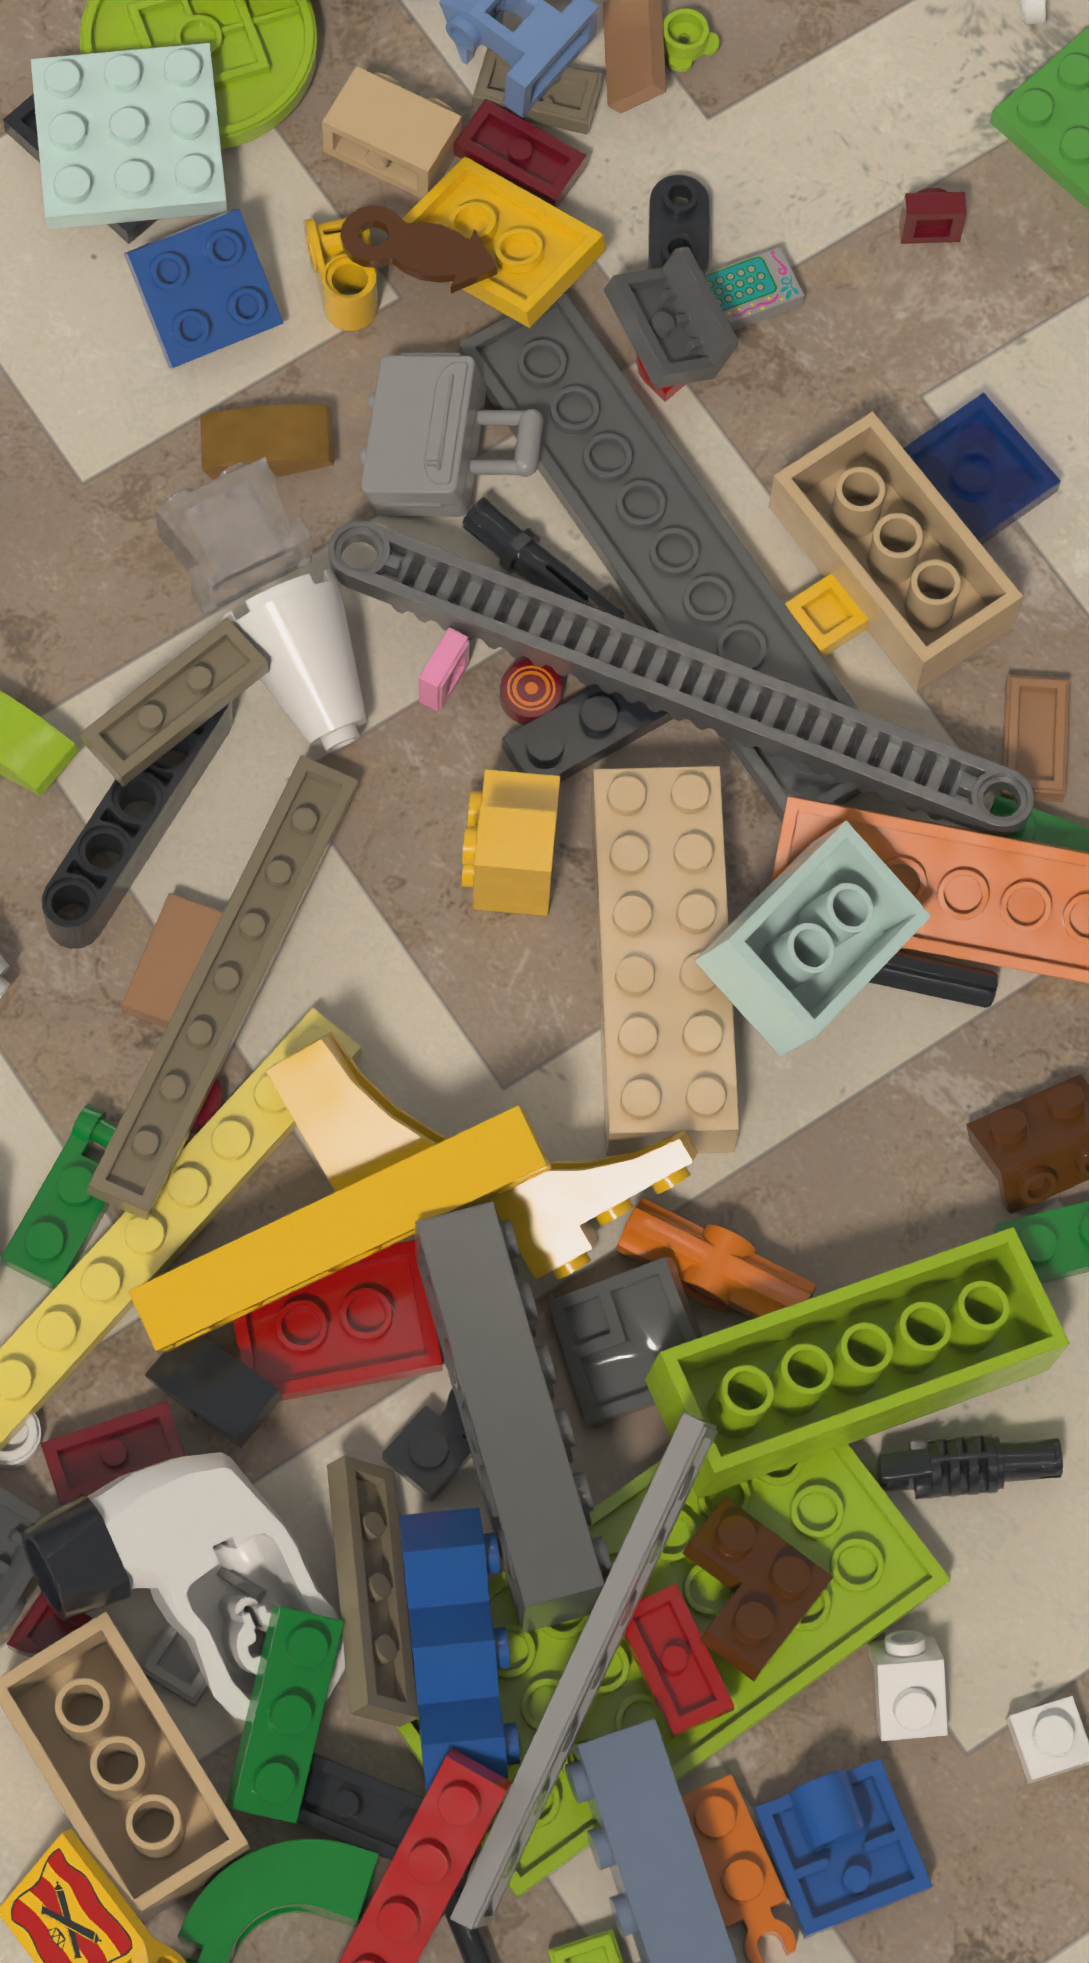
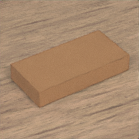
(633, 52)
(1037, 734)
(169, 959)

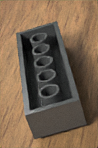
(508, 1415)

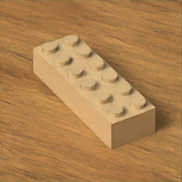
(656, 911)

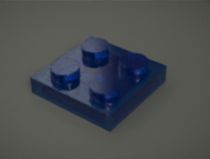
(983, 468)

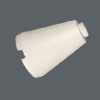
(309, 657)

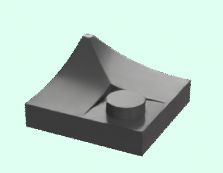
(616, 1333)

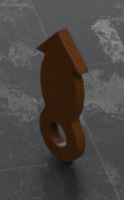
(417, 249)

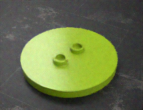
(257, 47)

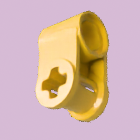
(337, 273)

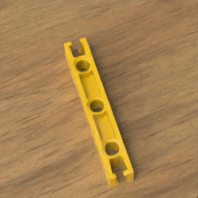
(339, 1229)

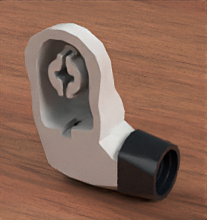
(171, 1534)

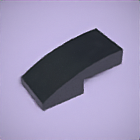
(215, 1388)

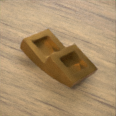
(288, 435)

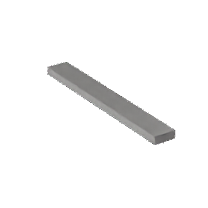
(584, 1672)

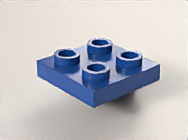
(203, 288)
(842, 1847)

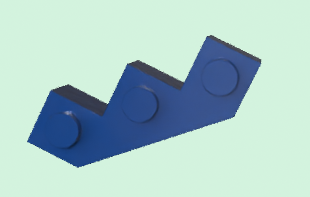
(455, 1640)

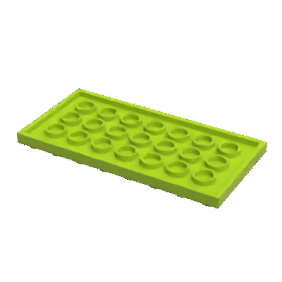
(820, 1507)

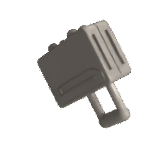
(429, 434)

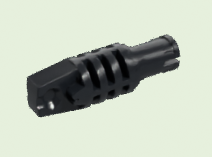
(967, 1465)

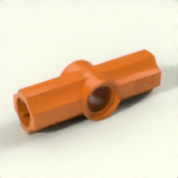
(712, 1262)

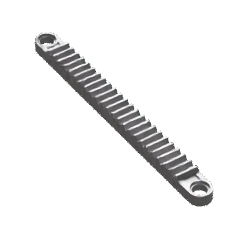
(680, 680)

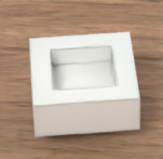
(1049, 1739)

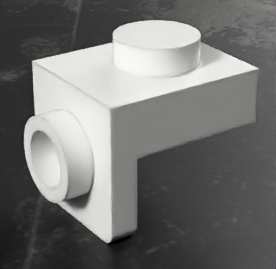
(909, 1686)

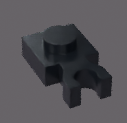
(430, 1449)

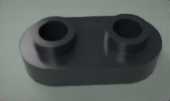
(676, 225)

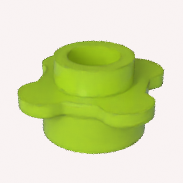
(691, 25)

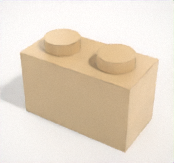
(391, 132)

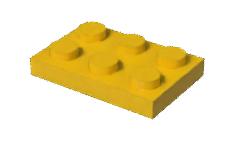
(530, 241)

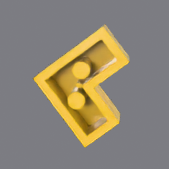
(511, 842)

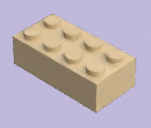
(895, 550)
(121, 1768)

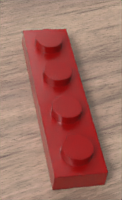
(429, 1863)

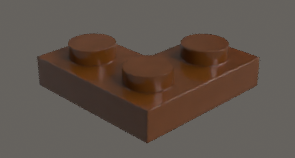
(769, 1582)

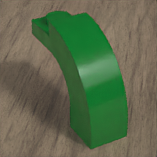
(274, 1881)

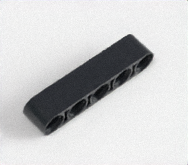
(127, 835)

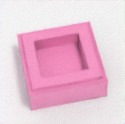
(444, 669)

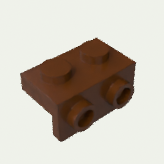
(1037, 1143)

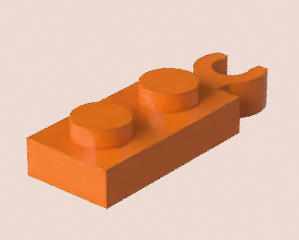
(737, 1865)

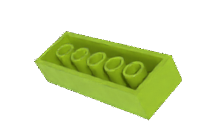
(860, 1359)

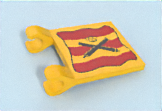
(75, 1913)

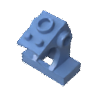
(537, 48)

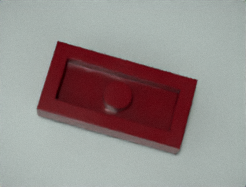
(520, 153)
(110, 1449)

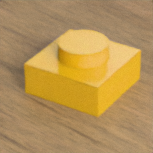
(827, 615)

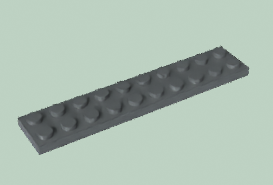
(652, 519)

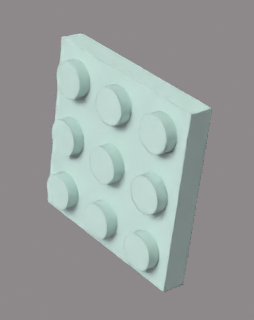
(128, 136)

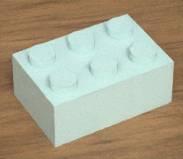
(813, 939)

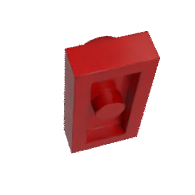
(676, 1663)

